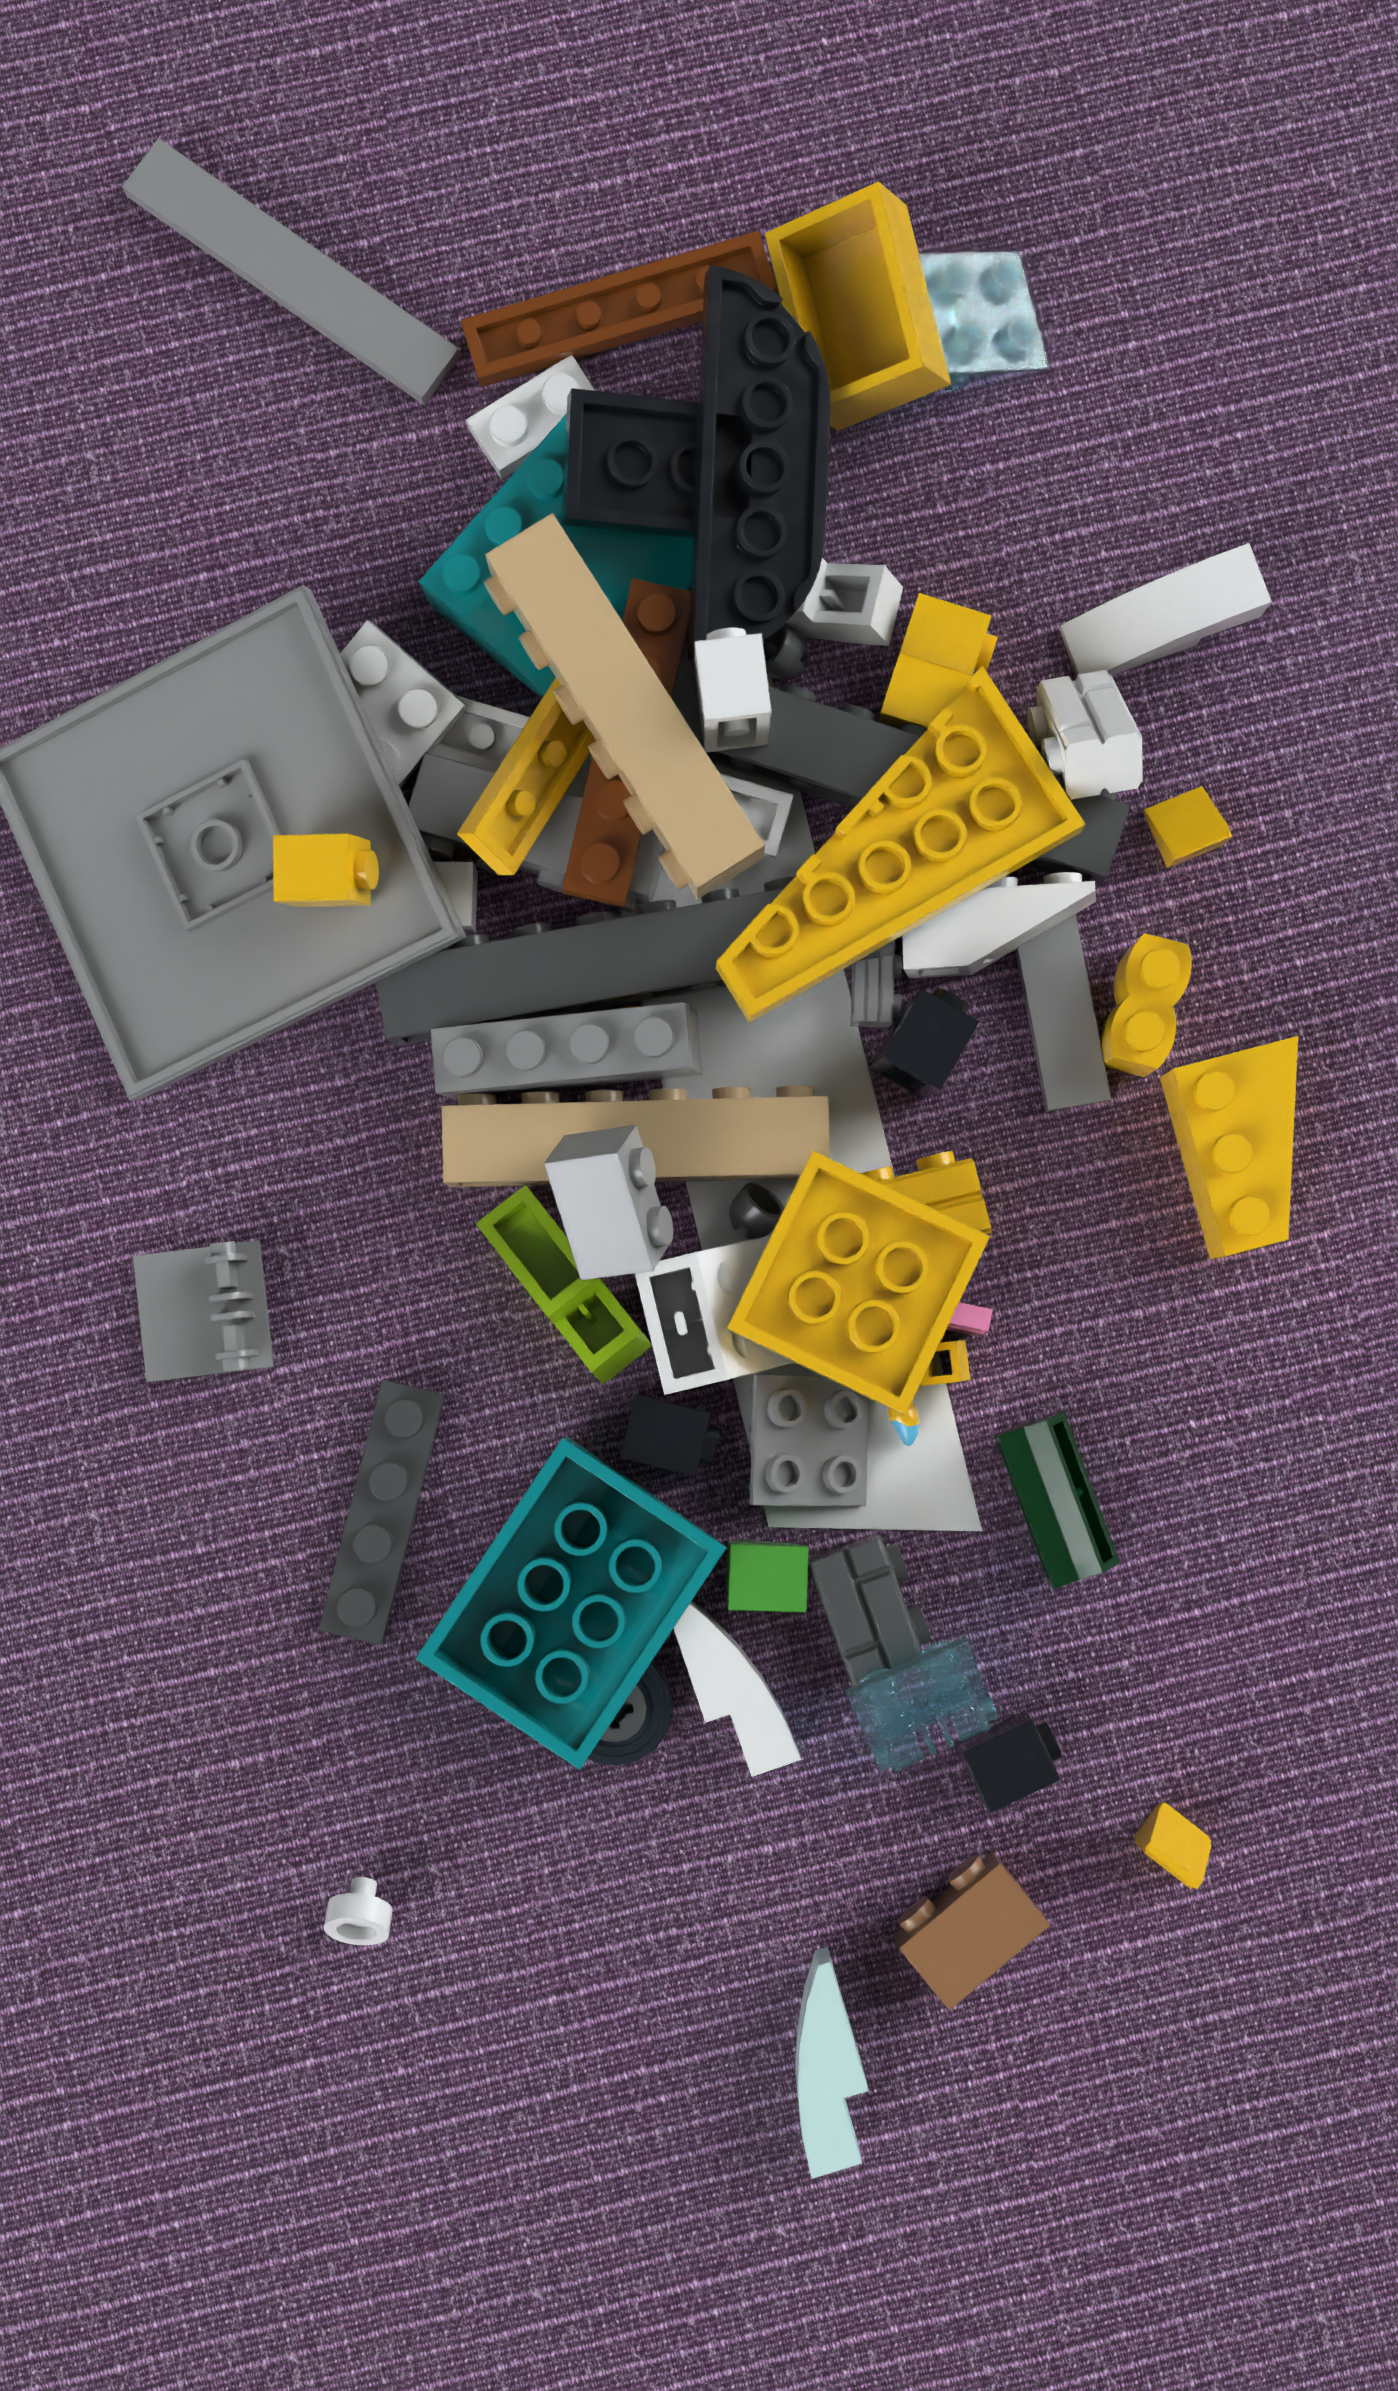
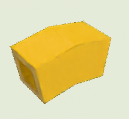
(959, 1365)

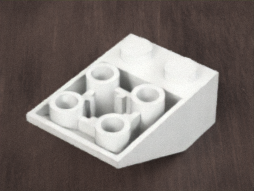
(688, 1312)

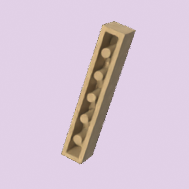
(624, 707)
(687, 1137)

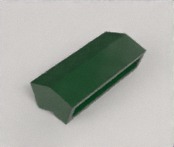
(1057, 1500)

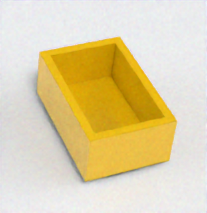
(863, 296)

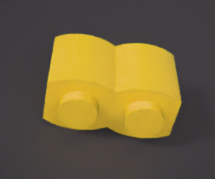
(935, 661)
(1145, 989)

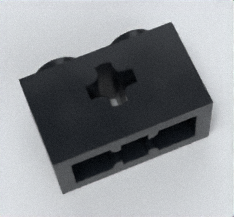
(925, 1042)

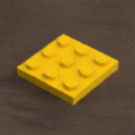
(858, 1282)

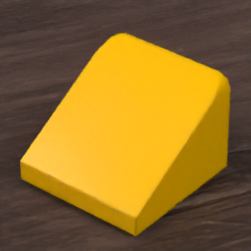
(1187, 826)
(1175, 1844)

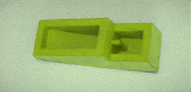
(545, 1265)

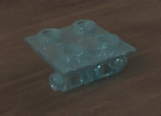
(983, 314)
(917, 1694)

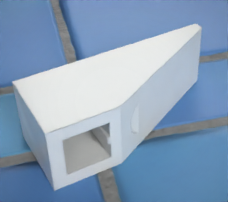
(992, 924)

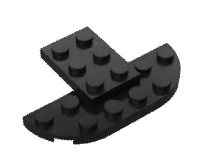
(730, 471)

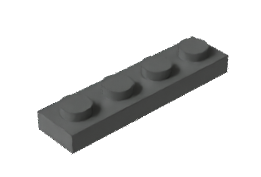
(382, 1512)

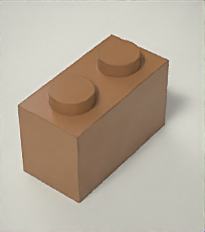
(969, 1928)

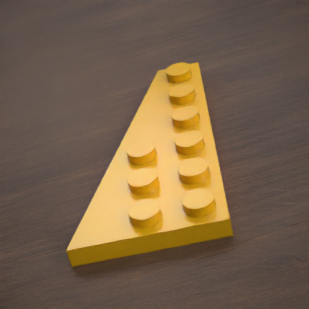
(927, 835)

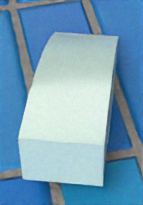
(826, 2072)

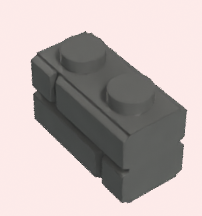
(867, 1606)

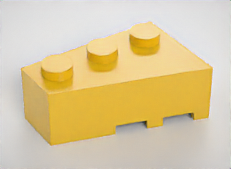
(1237, 1142)

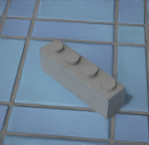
(450, 790)
(567, 1051)

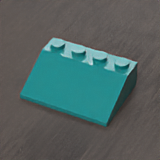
(533, 492)
(571, 1602)

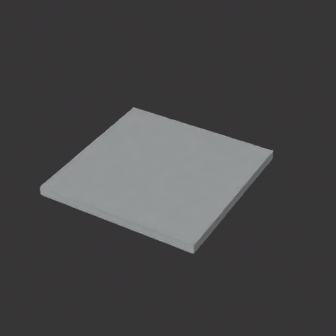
(157, 844)

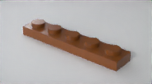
(605, 310)
(605, 834)

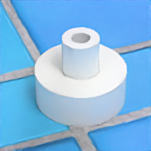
(358, 1915)

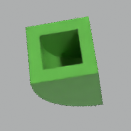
(766, 1576)

